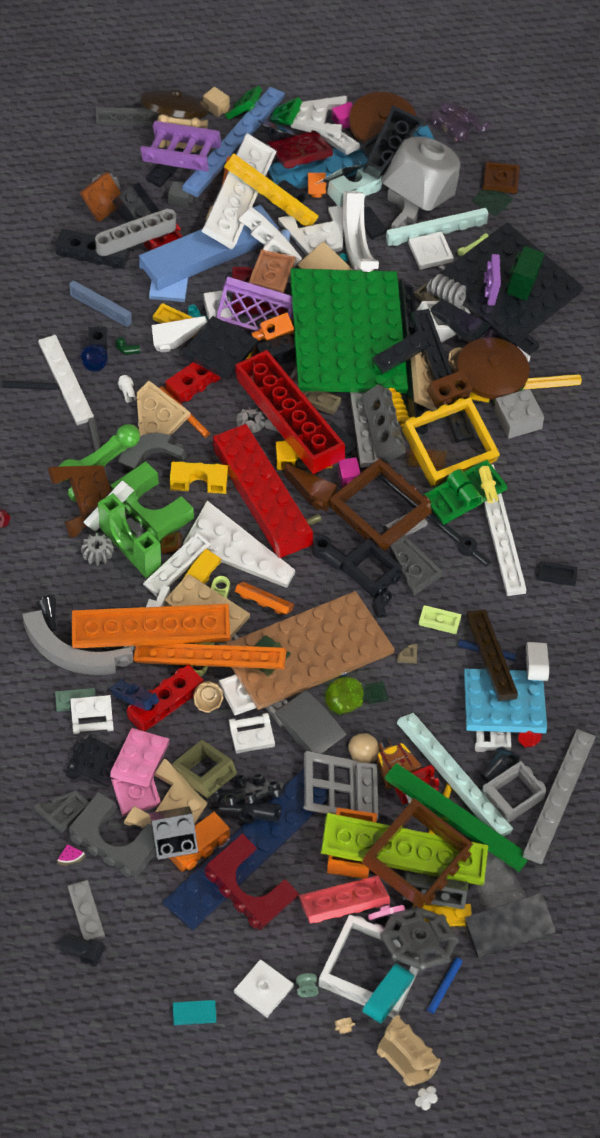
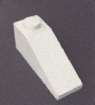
(173, 334)

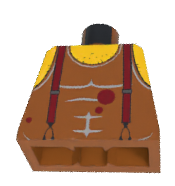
(395, 754)

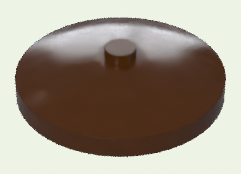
(371, 112)
(493, 367)

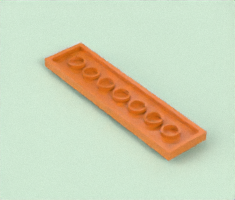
(150, 626)

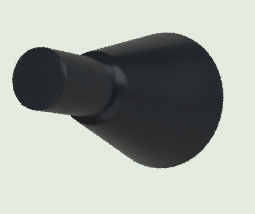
(48, 607)

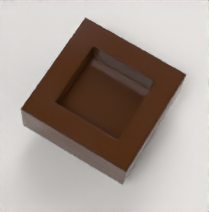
(171, 542)

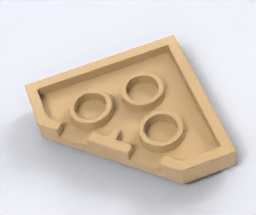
(158, 411)

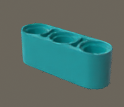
(388, 993)

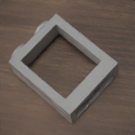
(526, 775)

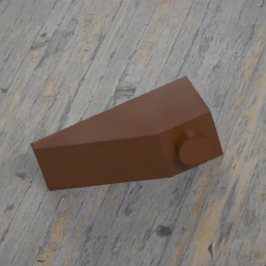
(312, 488)

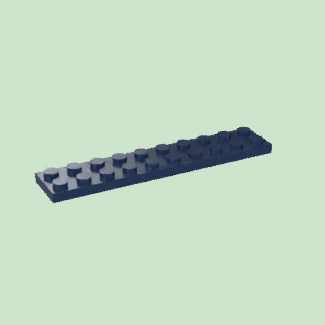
(200, 897)

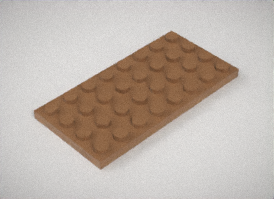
(321, 645)

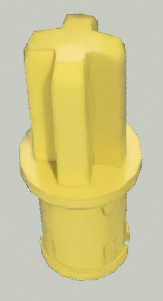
(488, 484)

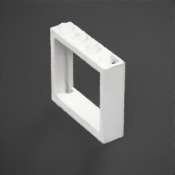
(348, 989)

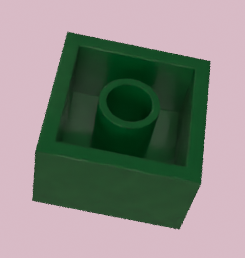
(524, 273)

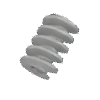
(447, 290)

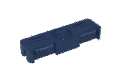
(134, 694)

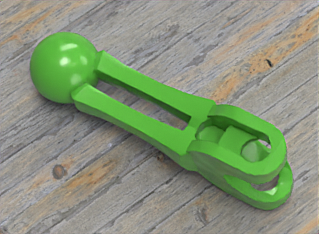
(126, 437)

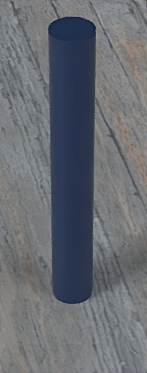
(473, 646)

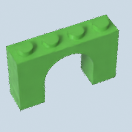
(159, 521)
(141, 551)

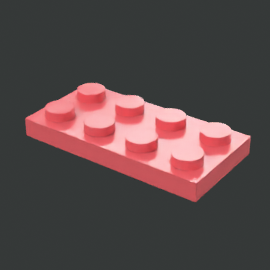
(344, 899)

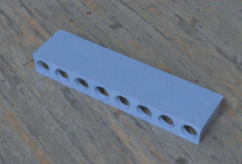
(195, 254)

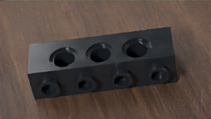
(83, 248)

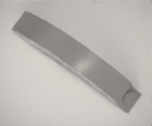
(72, 658)

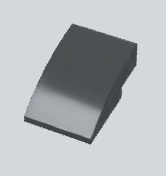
(310, 723)

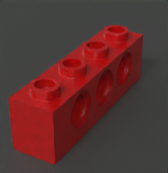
(189, 382)
(176, 696)

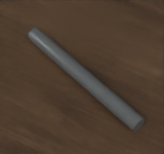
(95, 437)

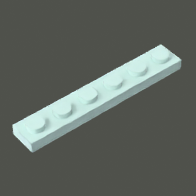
(445, 225)

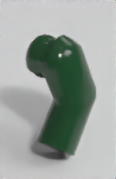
(125, 348)

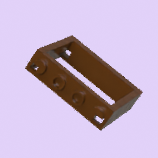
(408, 522)
(436, 825)

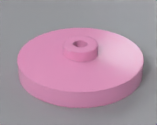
(385, 911)

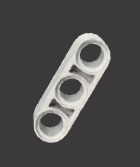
(537, 661)

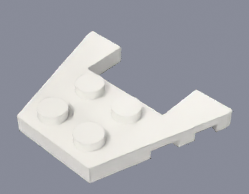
(314, 114)
(312, 236)

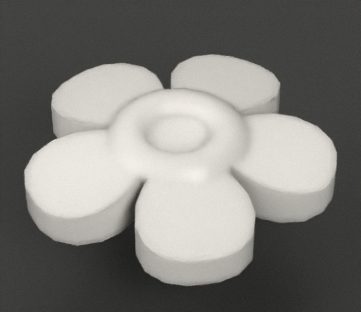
(426, 1097)

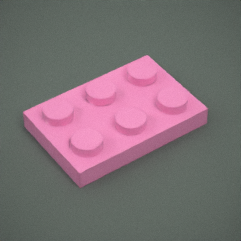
(139, 758)

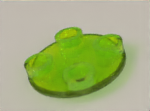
(344, 695)

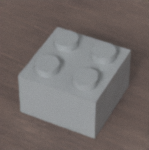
(518, 413)

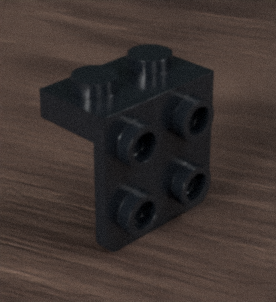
(92, 760)

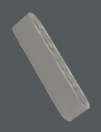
(135, 232)

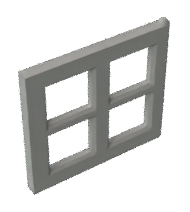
(310, 782)

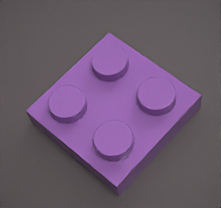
(493, 279)

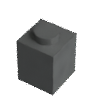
(178, 197)

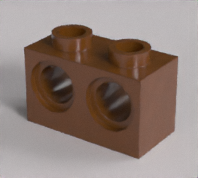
(448, 386)

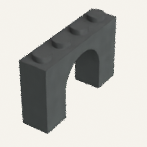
(129, 858)

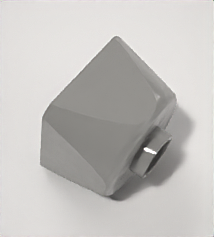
(423, 172)

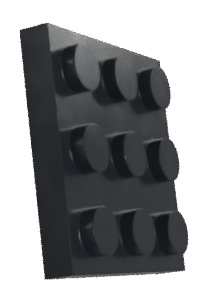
(219, 347)

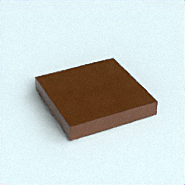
(501, 177)

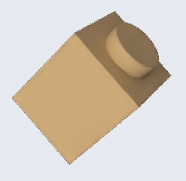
(217, 101)

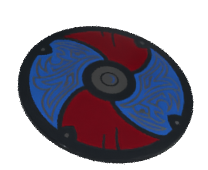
(273, 126)

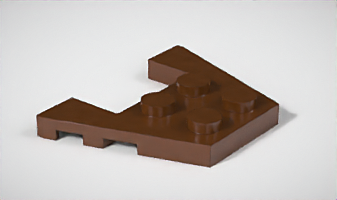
(89, 487)

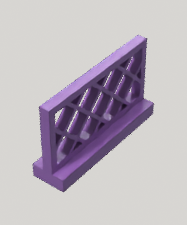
(255, 293)

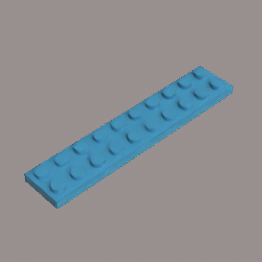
(298, 175)

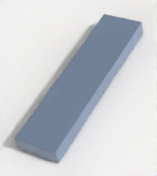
(100, 303)

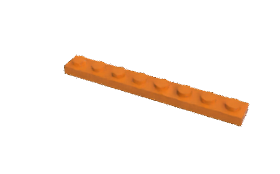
(211, 655)

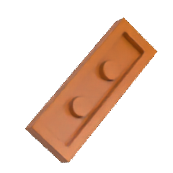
(264, 598)

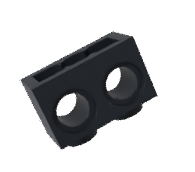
(280, 348)

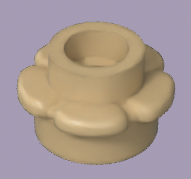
(344, 1025)

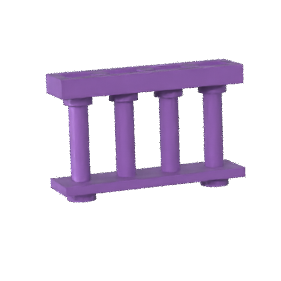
(183, 134)

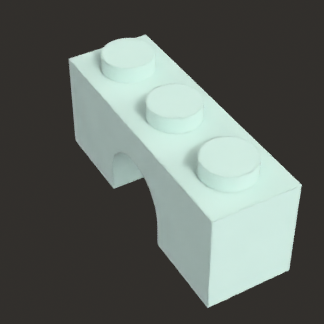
(364, 182)

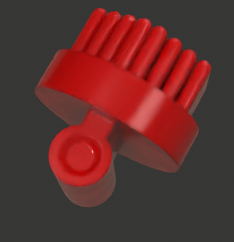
(529, 738)

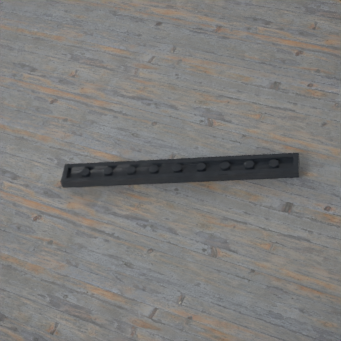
(407, 306)

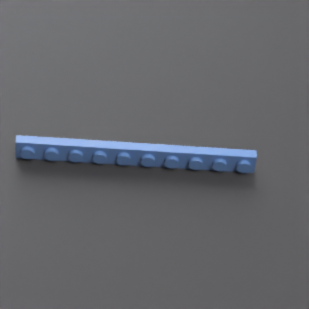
(230, 145)

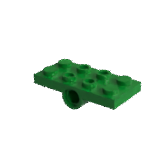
(462, 492)

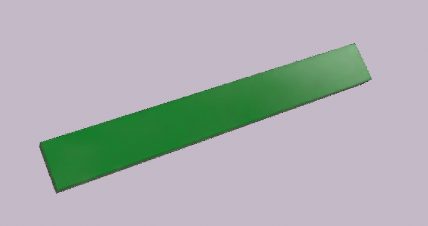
(456, 816)

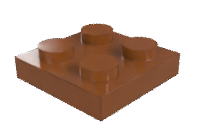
(100, 196)

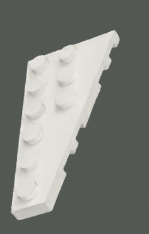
(239, 547)

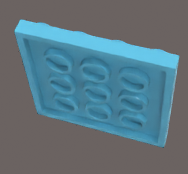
(514, 715)

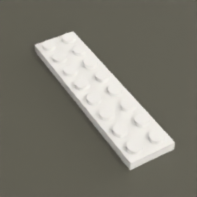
(236, 195)

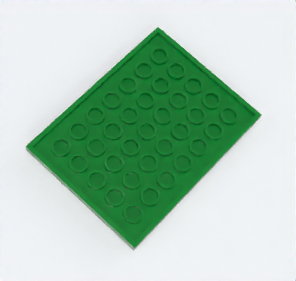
(341, 325)

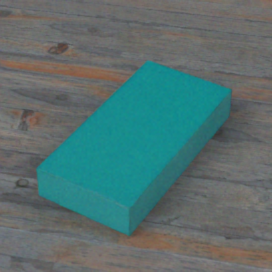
(194, 1012)

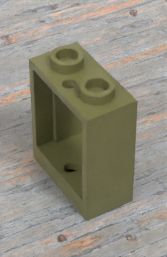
(206, 784)

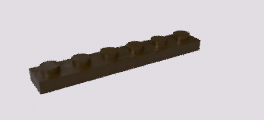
(492, 655)

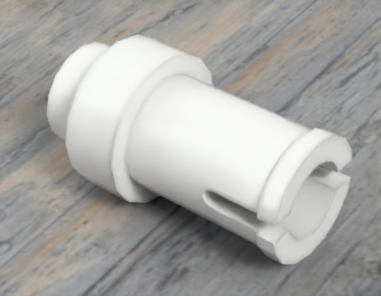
(126, 385)

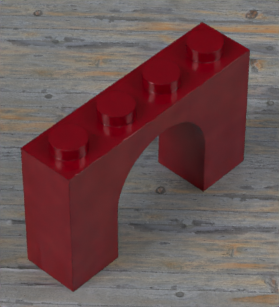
(258, 910)

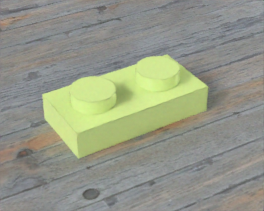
(440, 619)

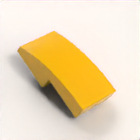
(204, 566)

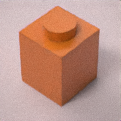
(317, 189)

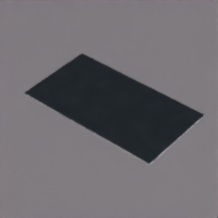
(343, 171)

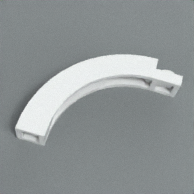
(355, 232)

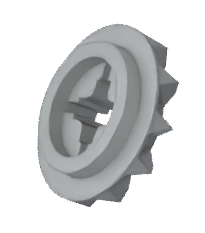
(260, 419)

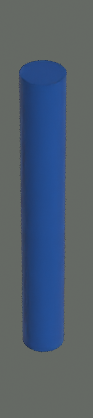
(444, 985)

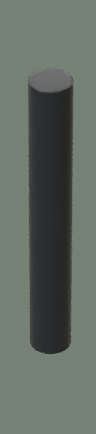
(29, 385)

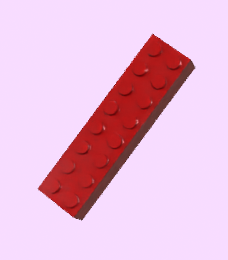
(290, 412)
(263, 491)

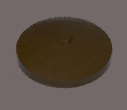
(174, 104)

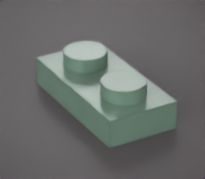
(63, 698)

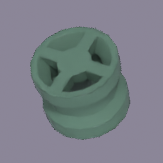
(307, 985)

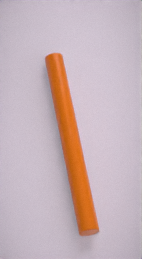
(192, 420)

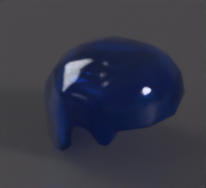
(94, 357)

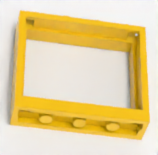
(436, 477)

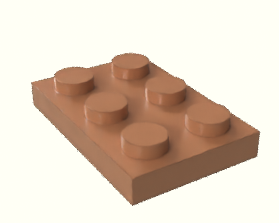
(272, 270)

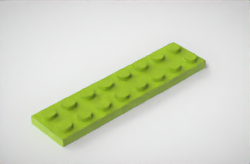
(407, 851)

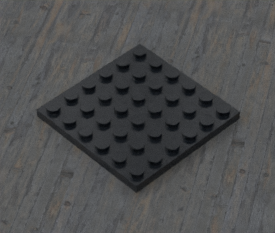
(511, 315)

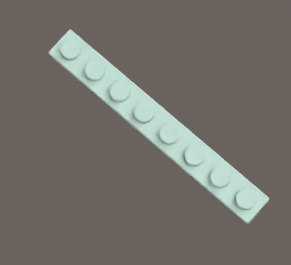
(453, 774)

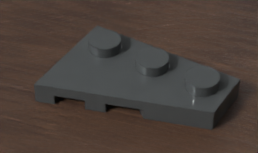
(416, 566)

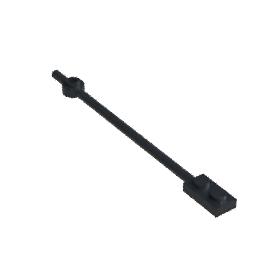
(350, 448)

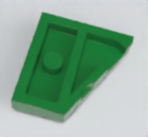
(246, 102)
(286, 113)

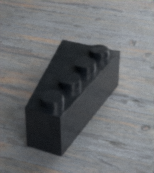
(397, 128)

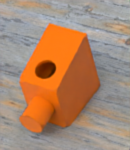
(280, 325)

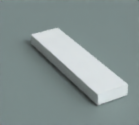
(177, 564)

